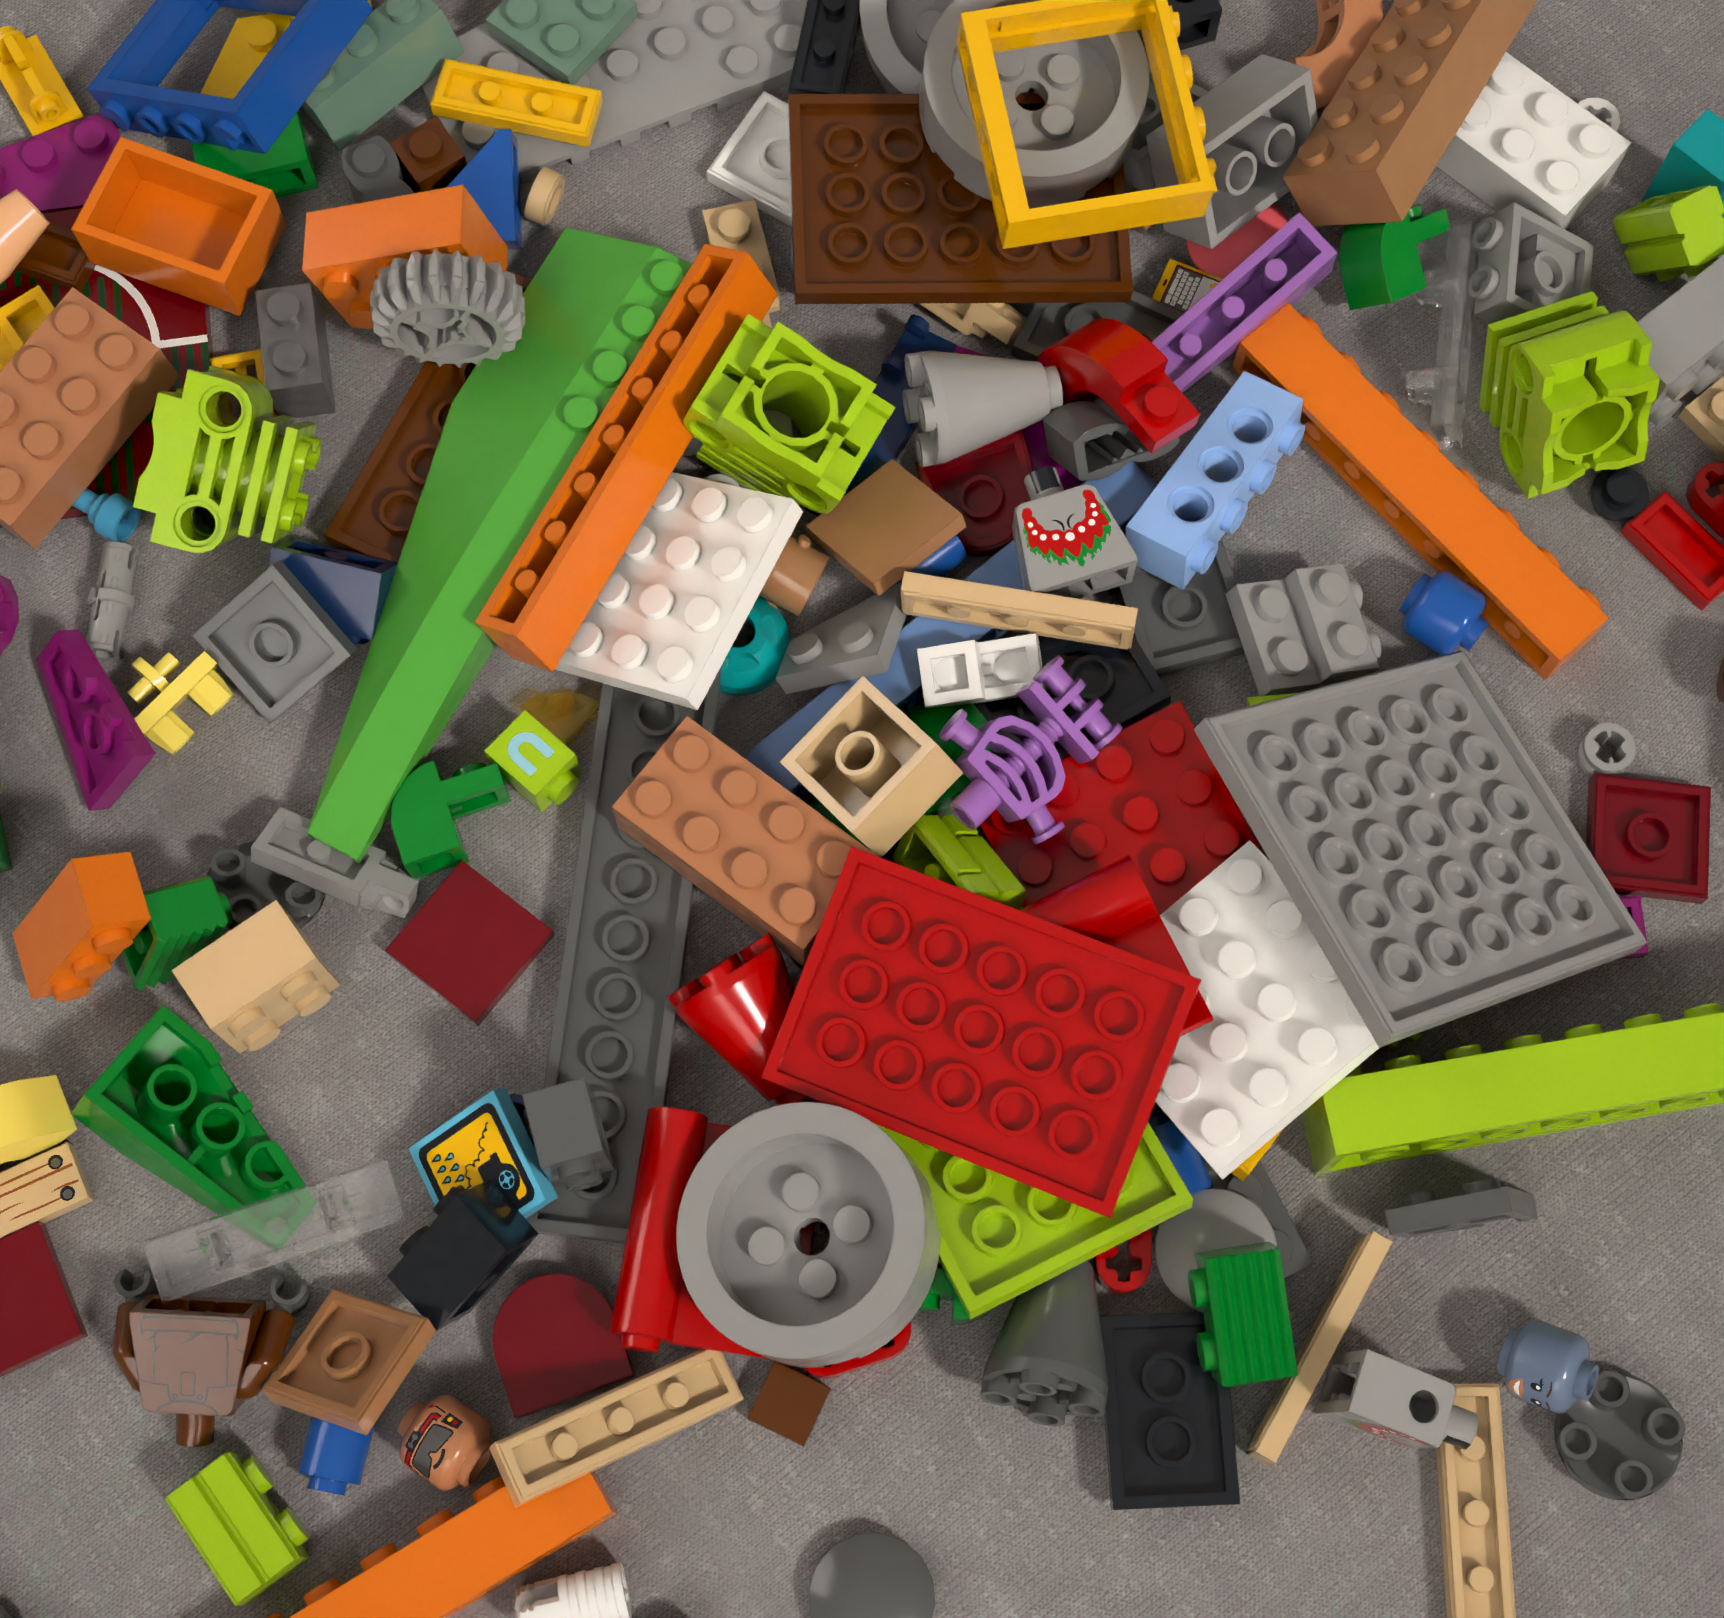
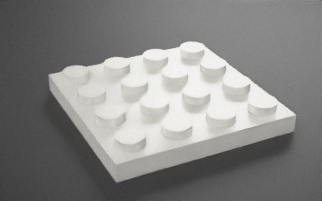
(682, 590)
(1276, 1007)

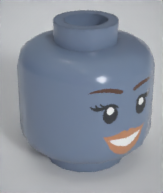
(1547, 1366)

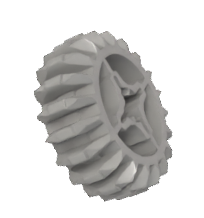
(447, 308)

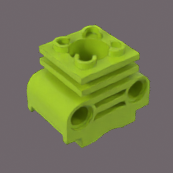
(1568, 391)
(823, 398)
(237, 469)

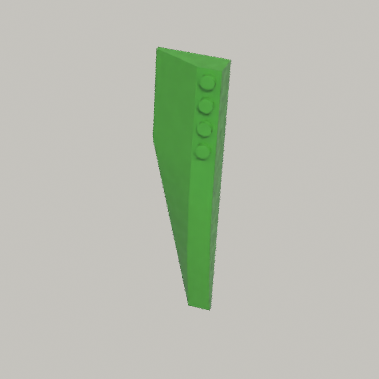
(486, 486)

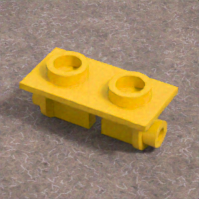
(34, 83)

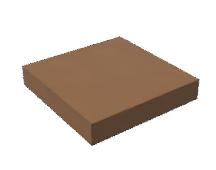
(886, 527)
(349, 1361)

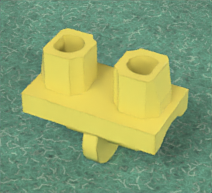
(197, 681)

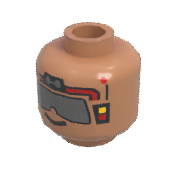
(445, 1442)

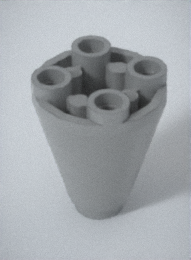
(973, 400)

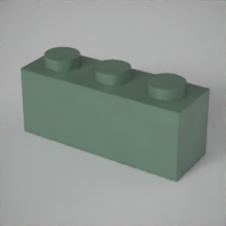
(380, 67)

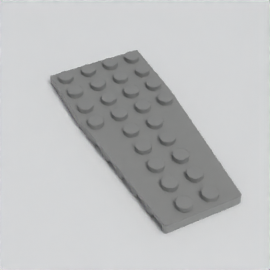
(654, 73)

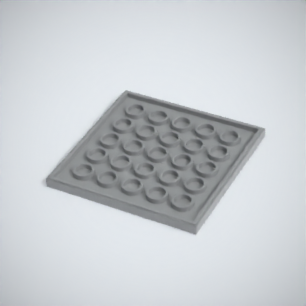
(1419, 843)

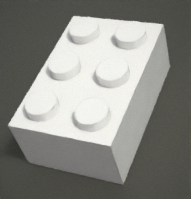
(1532, 147)

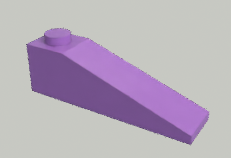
(1247, 297)

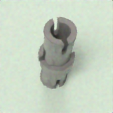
(111, 600)

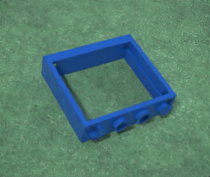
(266, 102)

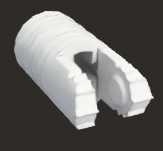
(579, 1595)

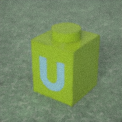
(535, 762)

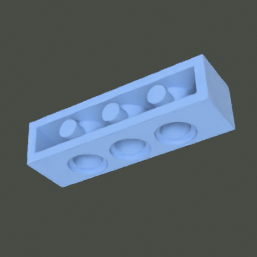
(1233, 447)

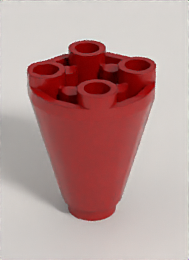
(742, 1012)

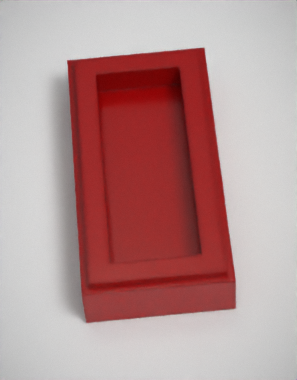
(1679, 549)

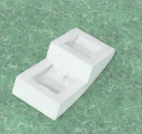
(978, 670)

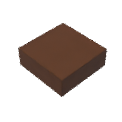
(789, 1403)

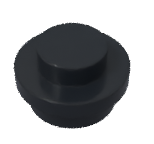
(1619, 494)

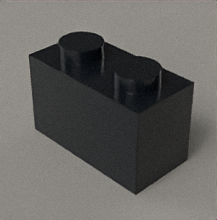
(461, 1252)

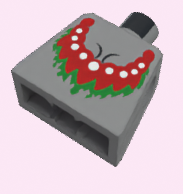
(1069, 540)
(1394, 1402)

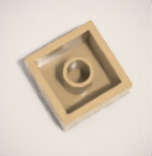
(871, 767)
(256, 979)

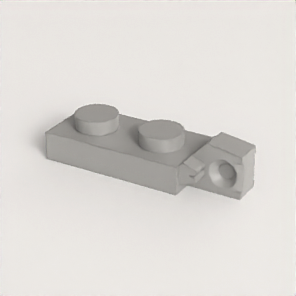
(293, 853)

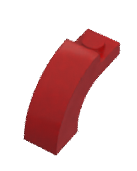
(1127, 375)

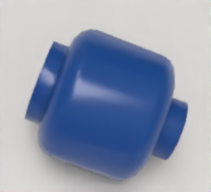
(1444, 613)

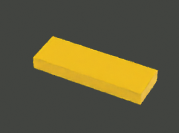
(516, 102)

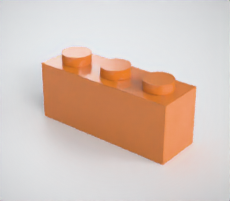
(81, 925)

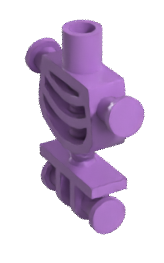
(1016, 783)

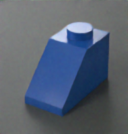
(495, 187)

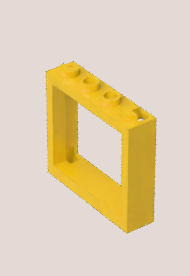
(1057, 21)

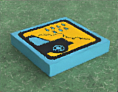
(485, 1145)

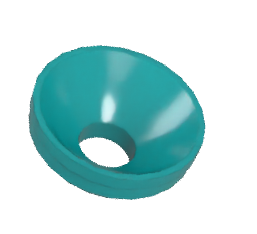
(756, 664)

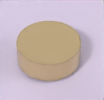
(544, 196)

